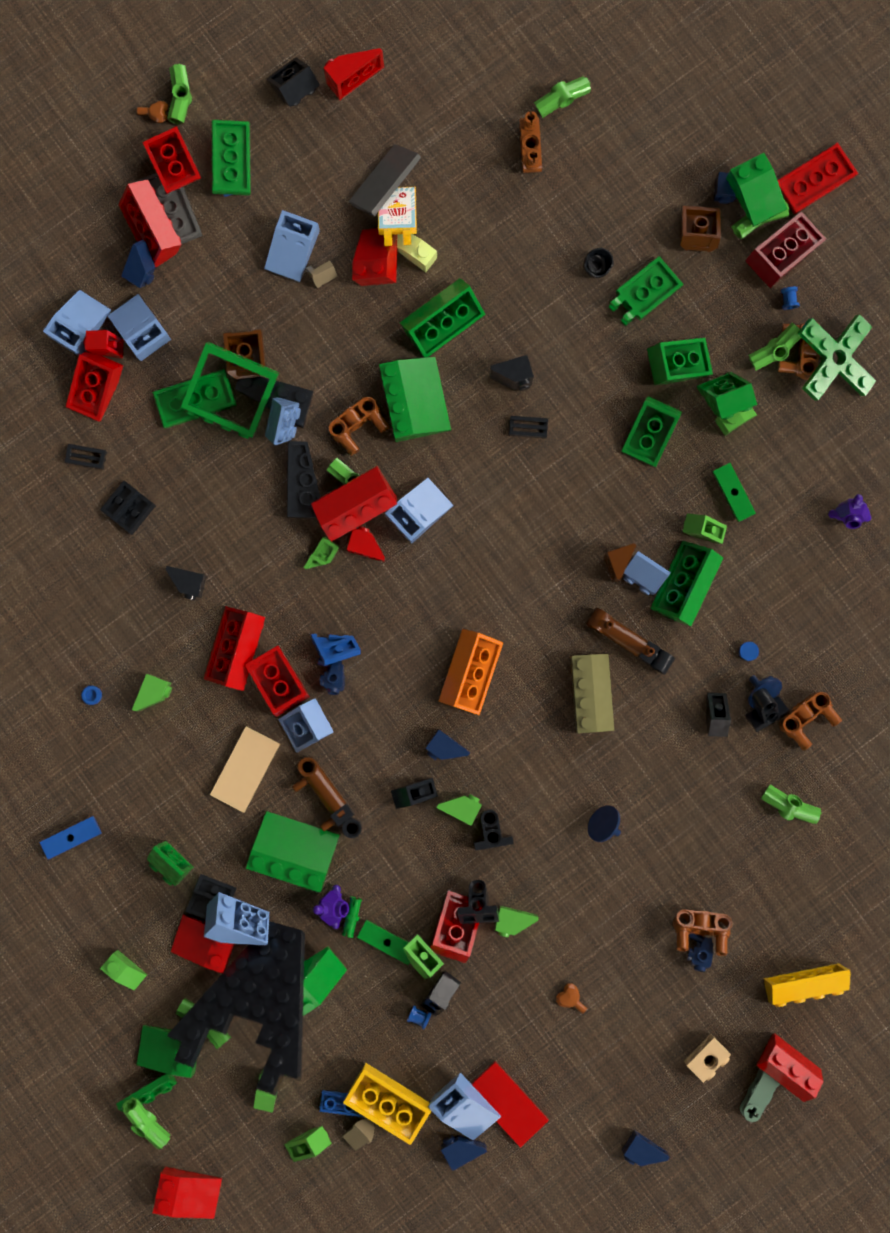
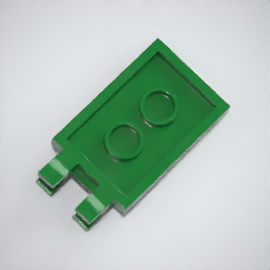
(646, 290)

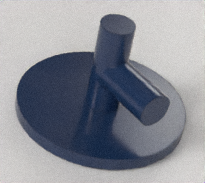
(771, 684)
(604, 824)

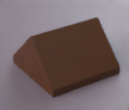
(618, 560)

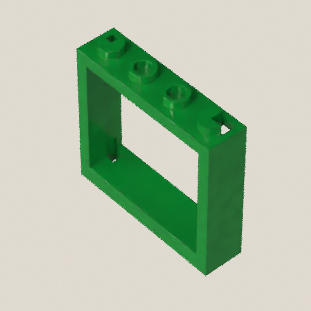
(240, 361)

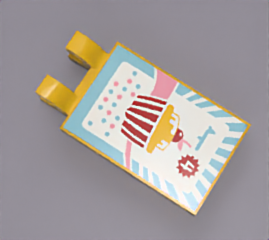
(398, 215)

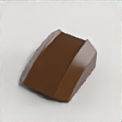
(700, 228)
(248, 345)

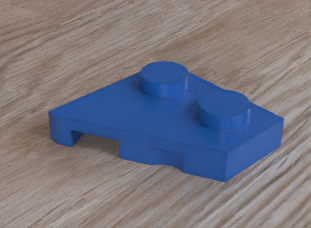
(335, 647)

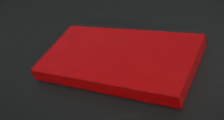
(816, 178)
(518, 1112)

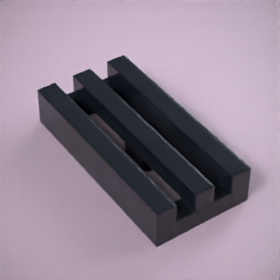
(527, 426)
(101, 459)

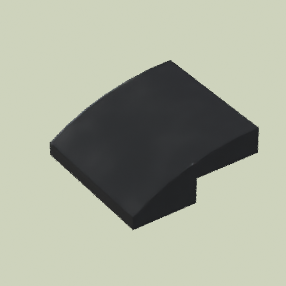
(128, 507)
(204, 892)

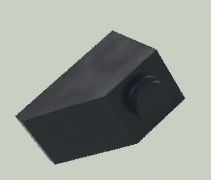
(187, 582)
(717, 715)
(414, 793)

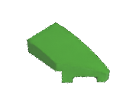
(323, 553)

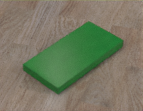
(231, 157)
(211, 394)

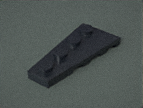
(255, 388)
(301, 481)

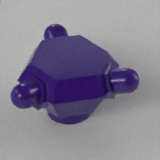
(852, 512)
(332, 907)

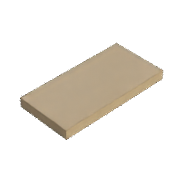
(245, 769)

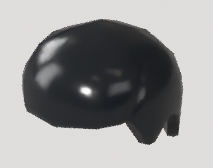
(598, 262)

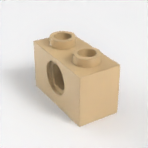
(696, 1063)

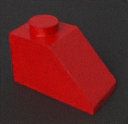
(104, 343)
(364, 544)

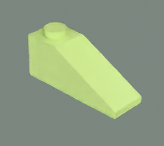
(418, 252)

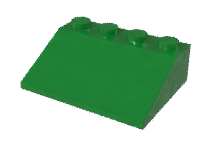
(415, 398)
(293, 851)

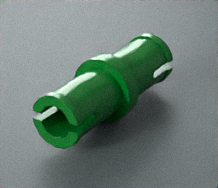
(352, 917)

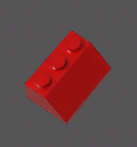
(791, 1069)

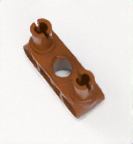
(530, 132)
(806, 357)
(353, 419)
(806, 712)
(702, 924)

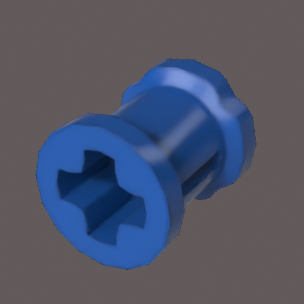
(789, 298)
(419, 1017)

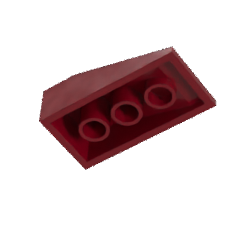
(785, 249)

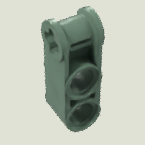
(758, 1096)

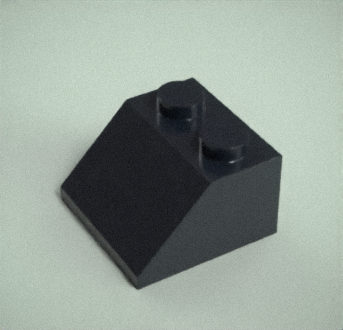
(293, 82)
(513, 373)

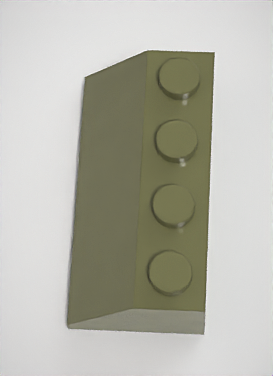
(592, 693)

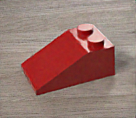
(352, 70)
(171, 160)
(373, 260)
(93, 385)
(277, 681)
(451, 937)
(199, 949)
(186, 1194)

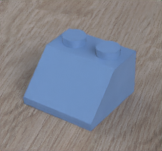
(645, 573)
(305, 725)

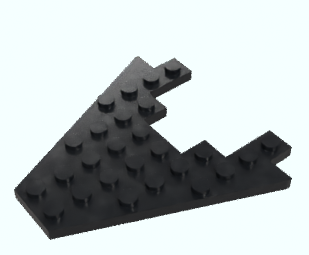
(260, 987)

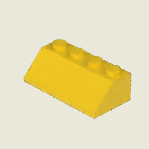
(807, 984)
(388, 1103)

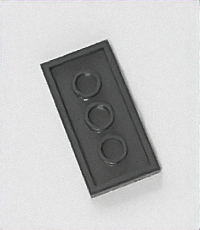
(384, 179)
(177, 210)

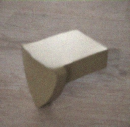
(322, 273)
(360, 1133)

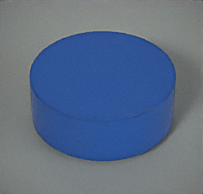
(748, 651)
(91, 695)

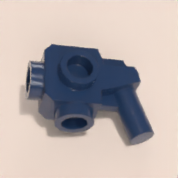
(334, 678)
(702, 954)

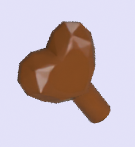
(155, 111)
(570, 998)

